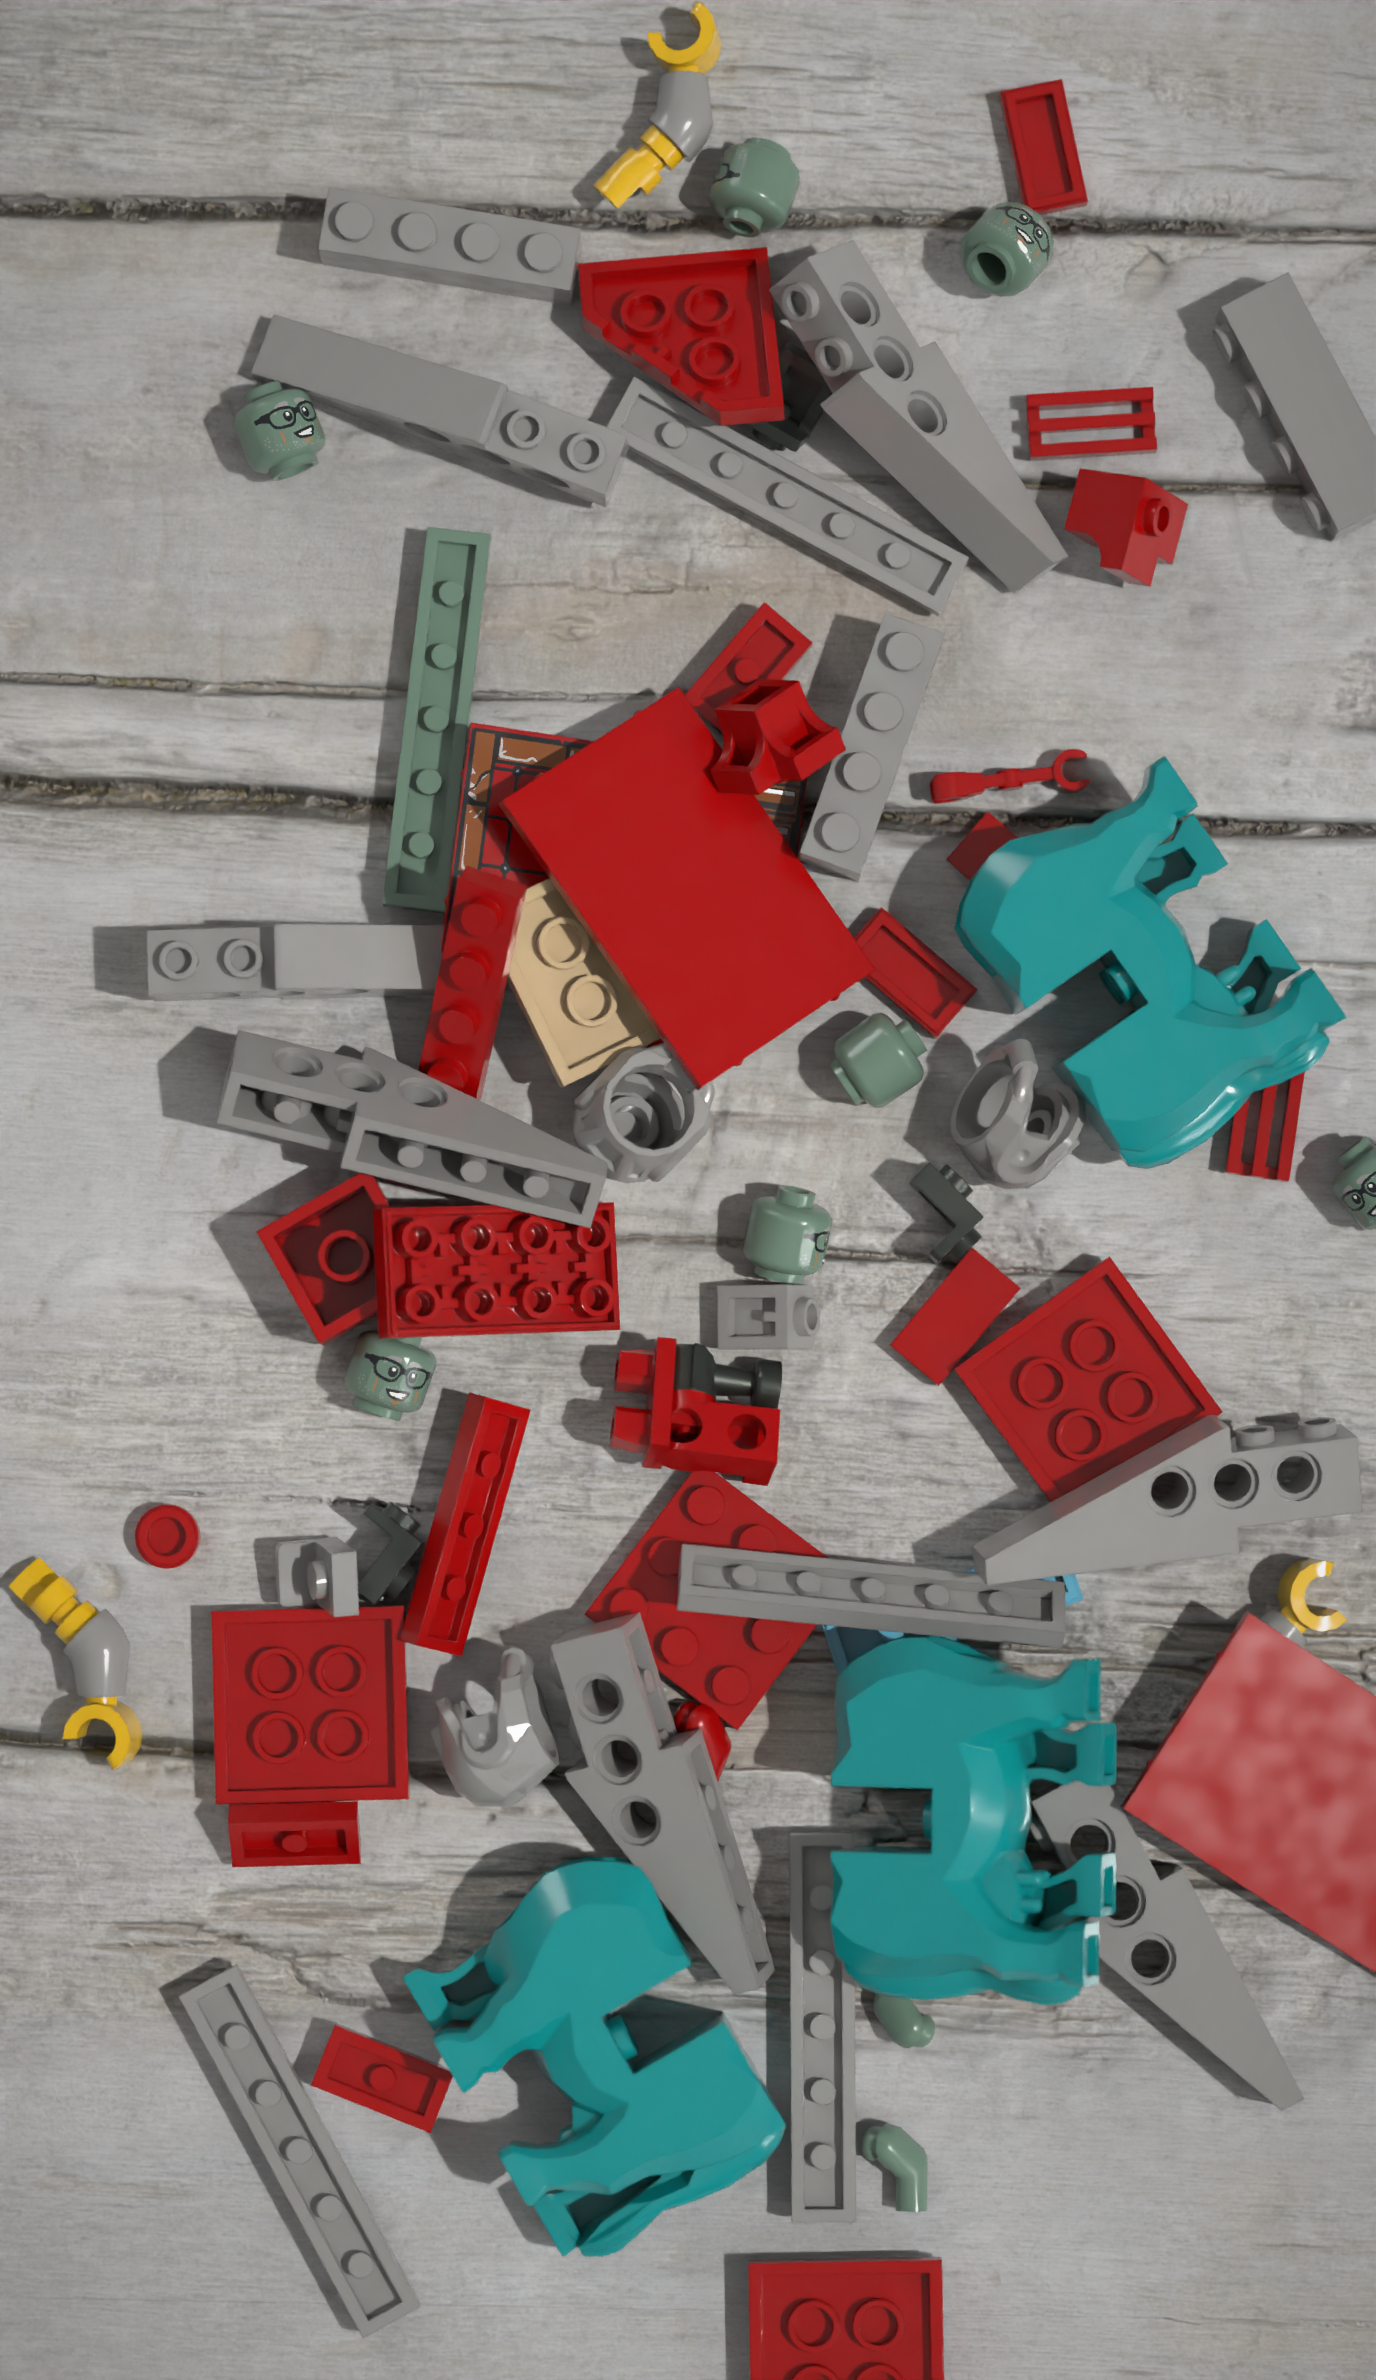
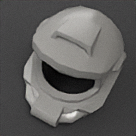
(638, 1118)
(1008, 1126)
(502, 1753)

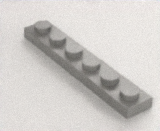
(788, 497)
(869, 1596)
(820, 2040)
(300, 2151)

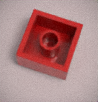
(330, 1256)

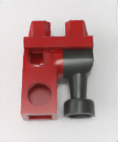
(683, 1420)

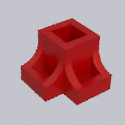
(1128, 521)
(771, 738)

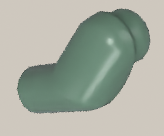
(903, 2021)
(904, 2159)

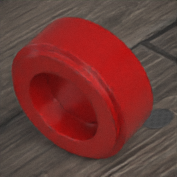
(167, 1536)

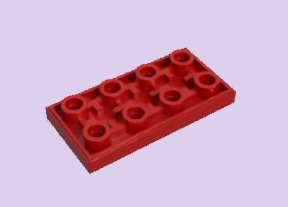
(493, 1272)

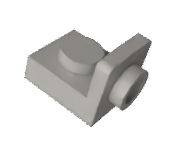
(766, 1317)
(317, 1573)

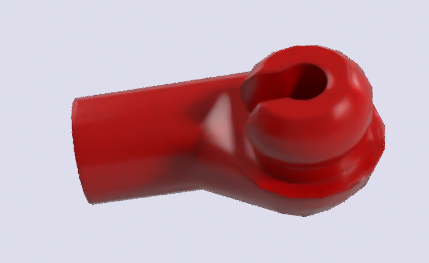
(695, 1716)

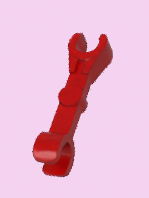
(963, 785)

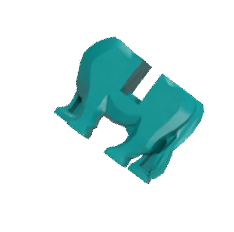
(1195, 1036)
(971, 1904)
(638, 2130)

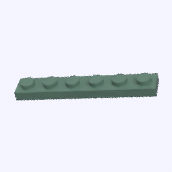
(436, 719)

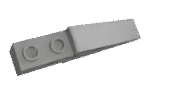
(444, 408)
(914, 414)
(294, 962)
(406, 1128)
(1120, 1525)
(692, 1846)
(1198, 1977)

